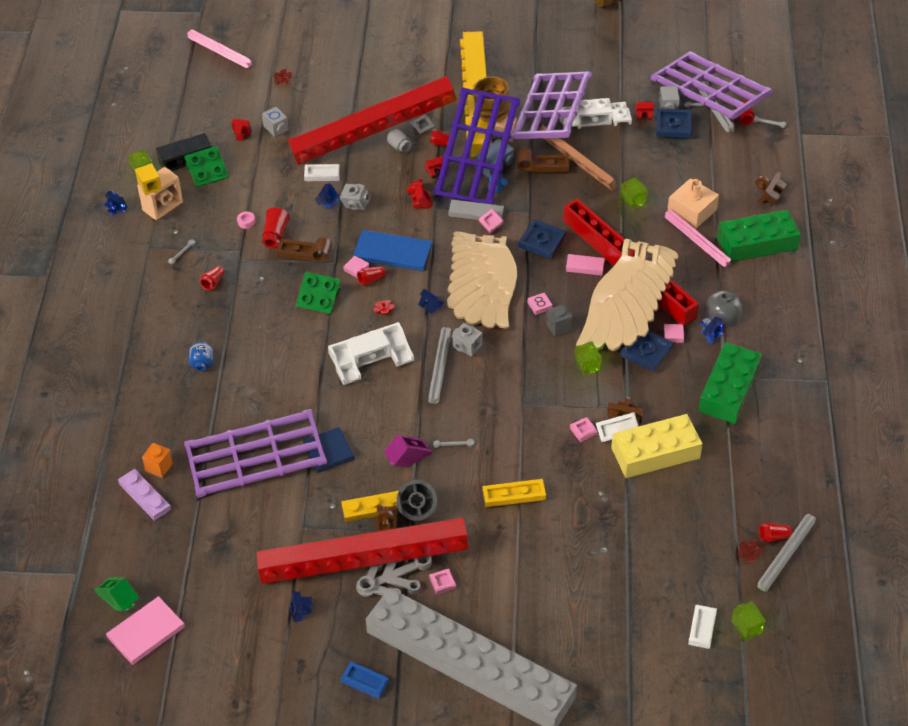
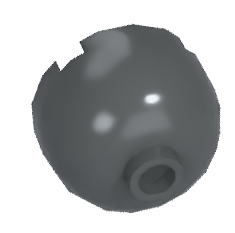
(725, 306)
(416, 500)

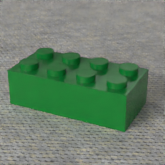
(758, 235)
(729, 383)

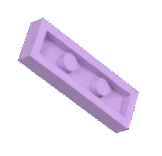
(144, 494)

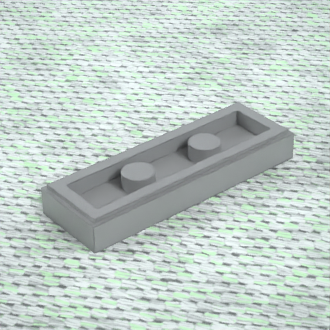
(472, 210)

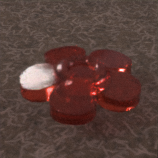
(282, 76)
(749, 551)

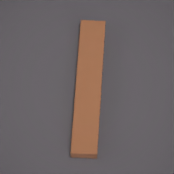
(581, 161)

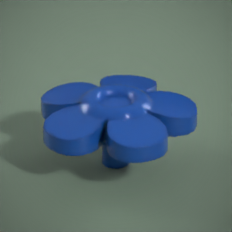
(503, 182)

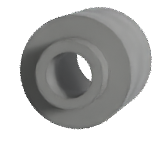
(399, 141)

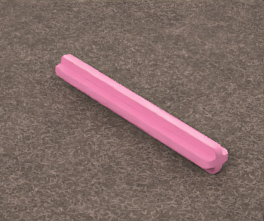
(219, 48)
(698, 238)

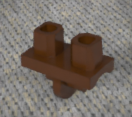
(767, 185)
(623, 408)
(386, 518)

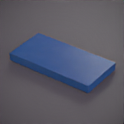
(393, 250)

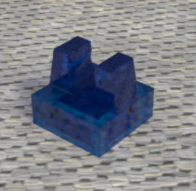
(327, 196)
(115, 203)
(428, 298)
(712, 329)
(300, 606)

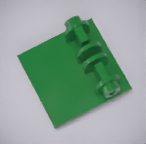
(206, 166)
(318, 292)

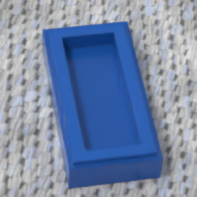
(365, 680)

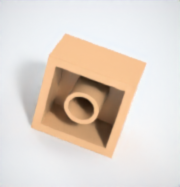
(164, 200)
(693, 202)

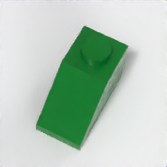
(117, 593)

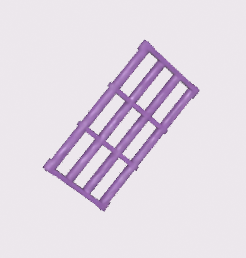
(714, 94)
(553, 114)
(238, 465)

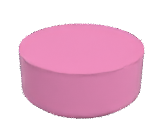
(246, 220)

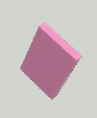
(145, 630)

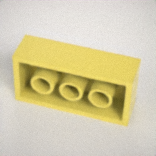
(656, 446)

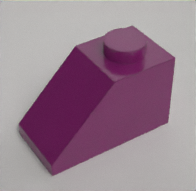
(406, 450)

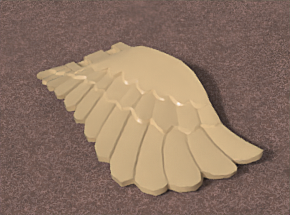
(481, 279)
(628, 296)

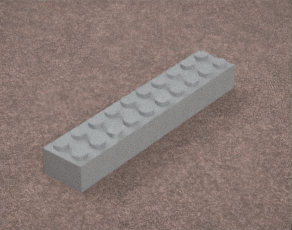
(471, 659)

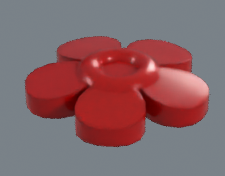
(411, 189)
(384, 307)

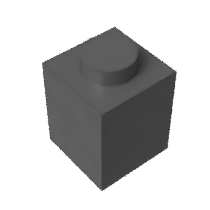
(559, 320)

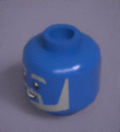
(200, 356)

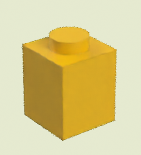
(148, 179)

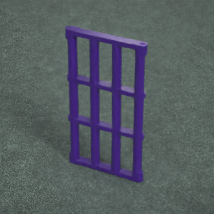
(506, 135)

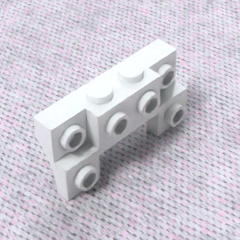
(599, 112)
(369, 348)

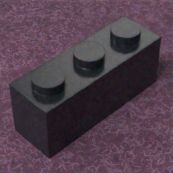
(173, 154)

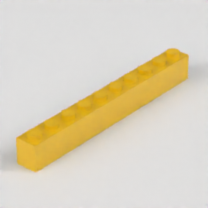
(474, 70)

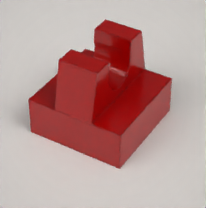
(644, 108)
(241, 128)
(433, 164)
(421, 198)

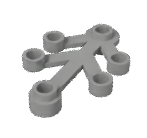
(391, 577)

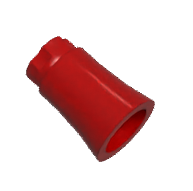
(274, 226)

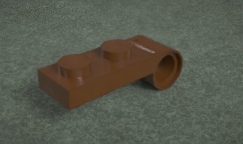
(541, 163)
(305, 250)

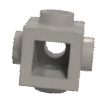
(423, 122)
(355, 196)
(467, 339)

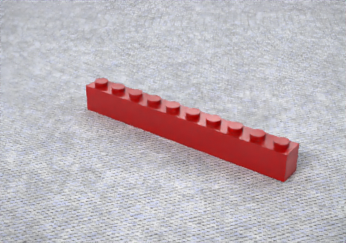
(372, 120)
(610, 245)
(362, 550)

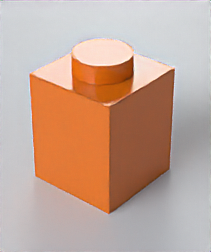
(157, 460)

